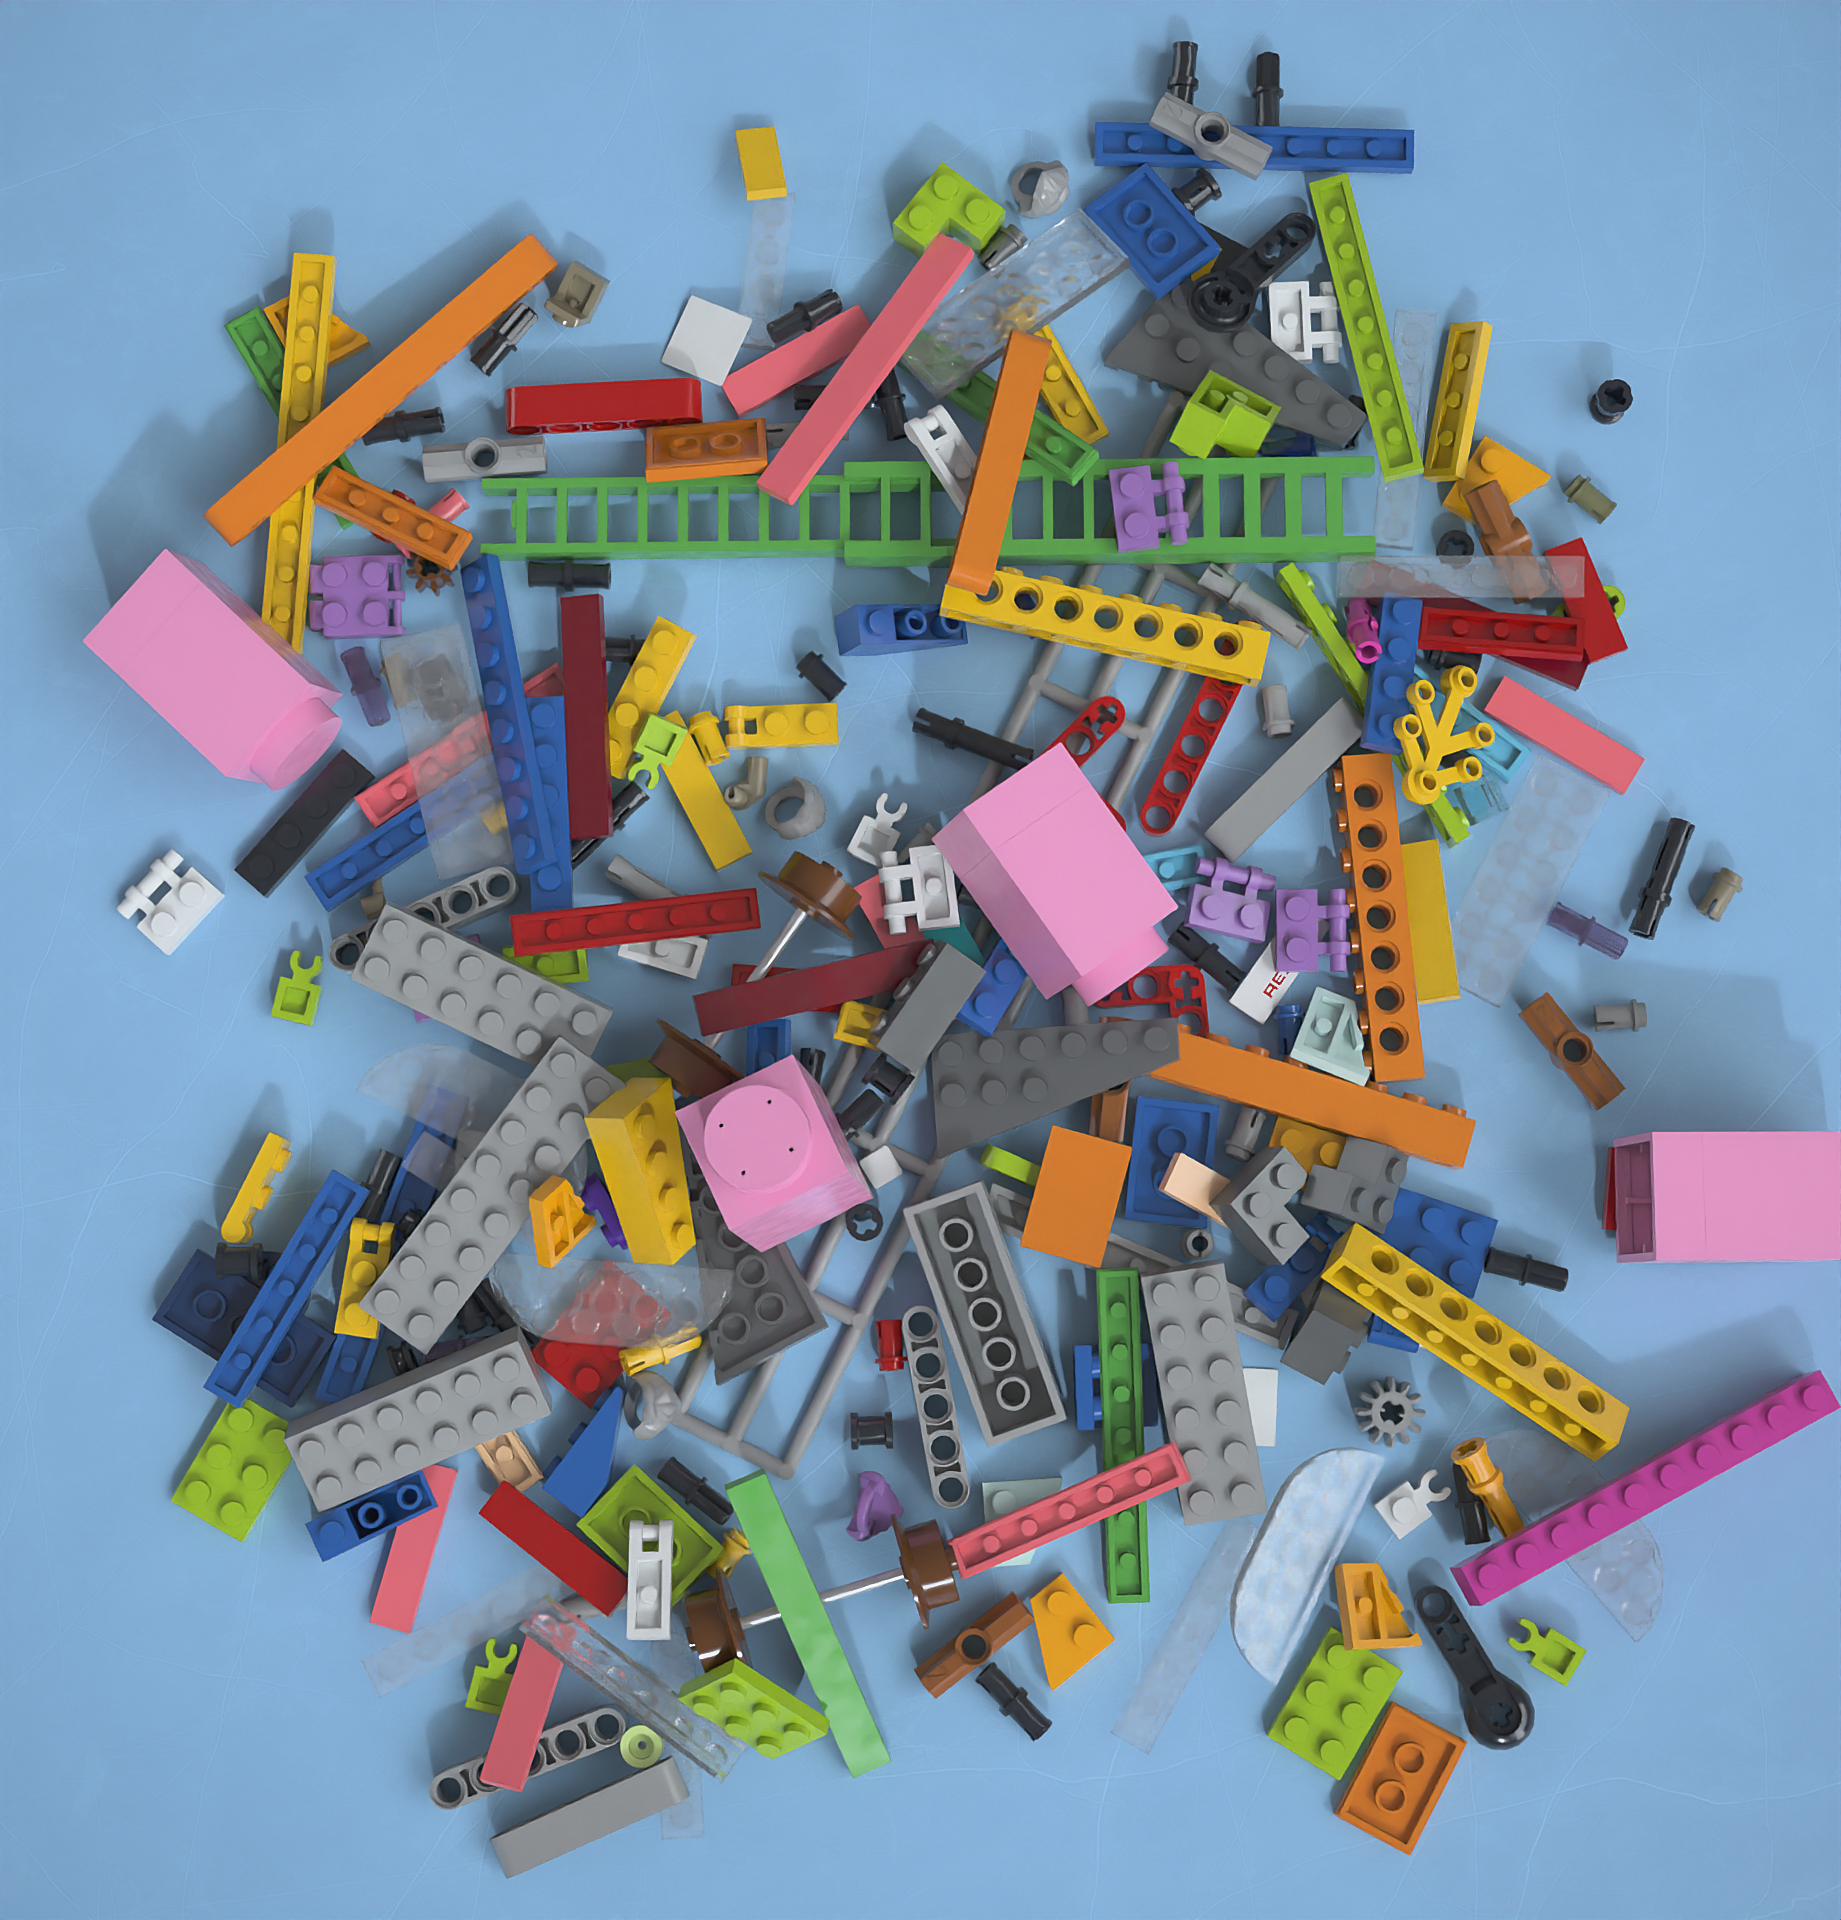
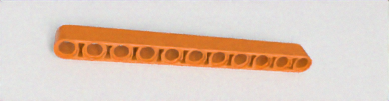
(380, 390)

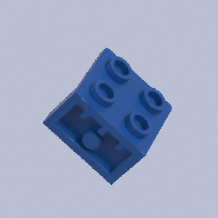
(1087, 1386)

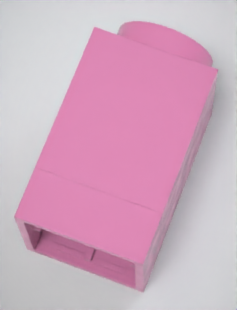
(218, 673)
(1059, 879)
(773, 1154)
(1728, 1197)

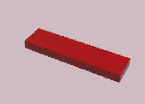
(1501, 633)
(556, 1548)

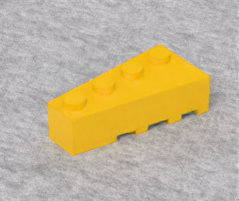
(645, 1169)

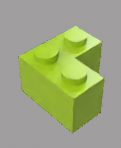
(947, 206)
(1224, 416)

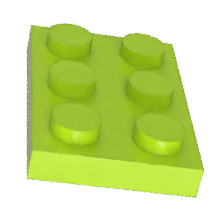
(237, 1469)
(641, 1499)
(1334, 1704)
(753, 1709)

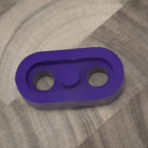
(598, 1198)

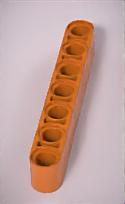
(998, 462)

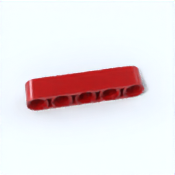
(602, 406)

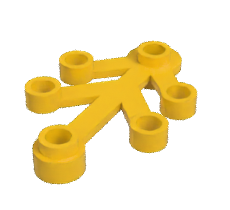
(1422, 779)

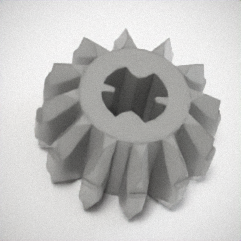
(1386, 1426)

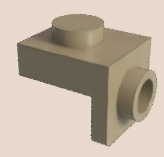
(577, 296)

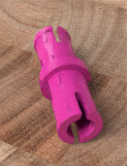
(1362, 630)

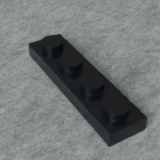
(304, 823)

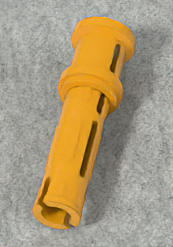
(1486, 1482)

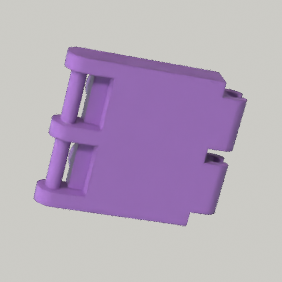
(356, 597)

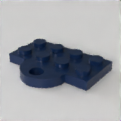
(211, 1310)

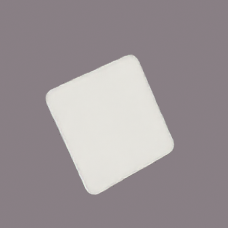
(881, 1167)

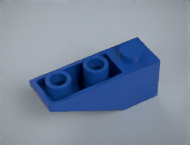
(896, 629)
(588, 1465)
(371, 1515)

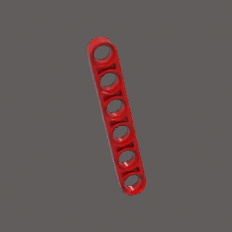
(1187, 765)

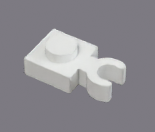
(876, 835)
(1406, 1507)

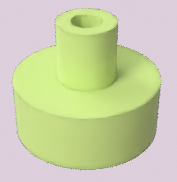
(637, 1754)

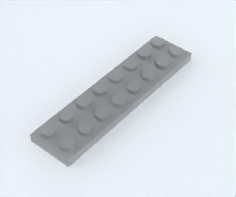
(489, 1196)

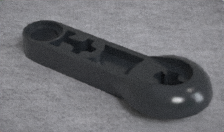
(1247, 277)
(1478, 1679)

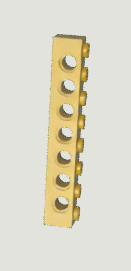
(1121, 640)
(1475, 1342)

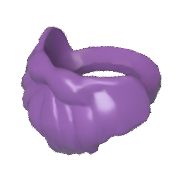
(874, 1507)

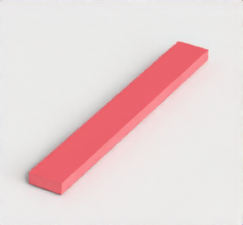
(865, 369)

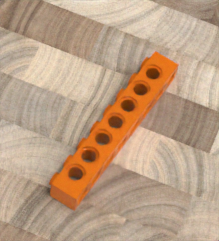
(1375, 774)

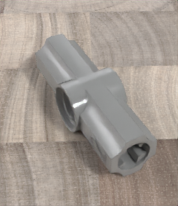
(1187, 124)
(458, 460)

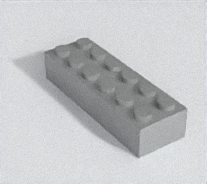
(476, 988)
(985, 1313)
(1204, 1390)
(418, 1418)

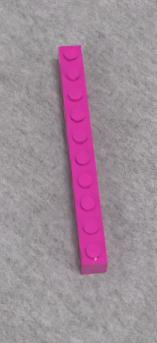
(1644, 1488)

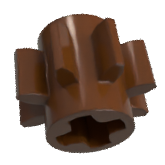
(431, 580)

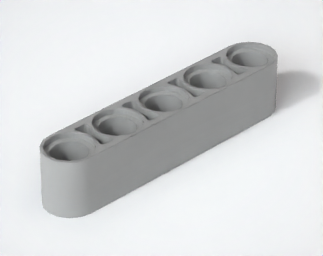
(1286, 780)
(441, 905)
(934, 1427)
(550, 1751)
(589, 1817)

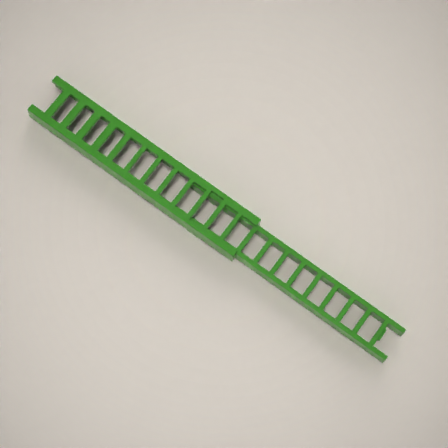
(919, 477)

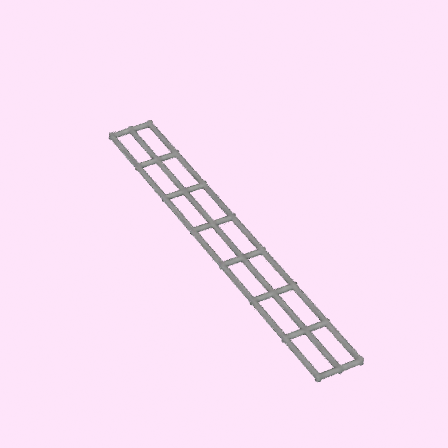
(931, 1171)

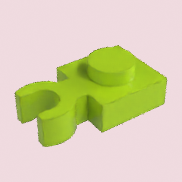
(657, 743)
(297, 997)
(1551, 1653)
(493, 1681)

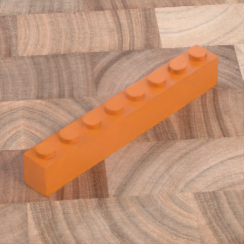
(1319, 1099)

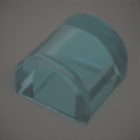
(1481, 799)

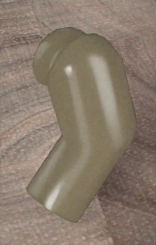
(752, 788)

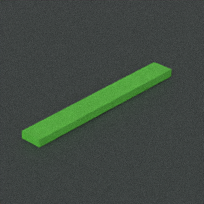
(1122, 1427)
(807, 1622)

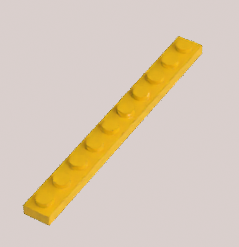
(300, 403)

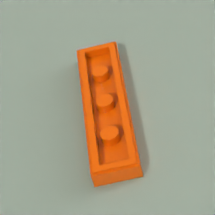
(392, 518)

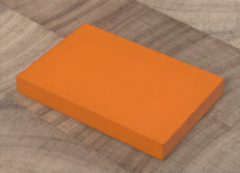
(705, 450)
(1076, 1196)
(1400, 1778)

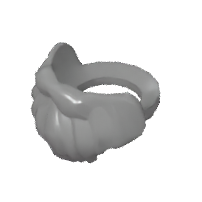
(1049, 193)
(810, 815)
(659, 1407)

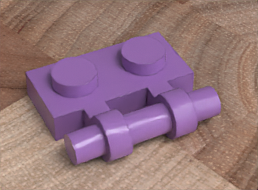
(1135, 508)
(1227, 912)
(1297, 930)

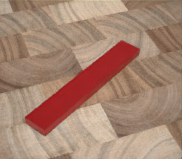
(634, 922)

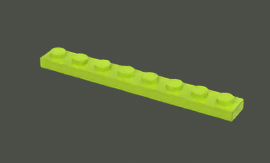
(1366, 328)
(1342, 657)

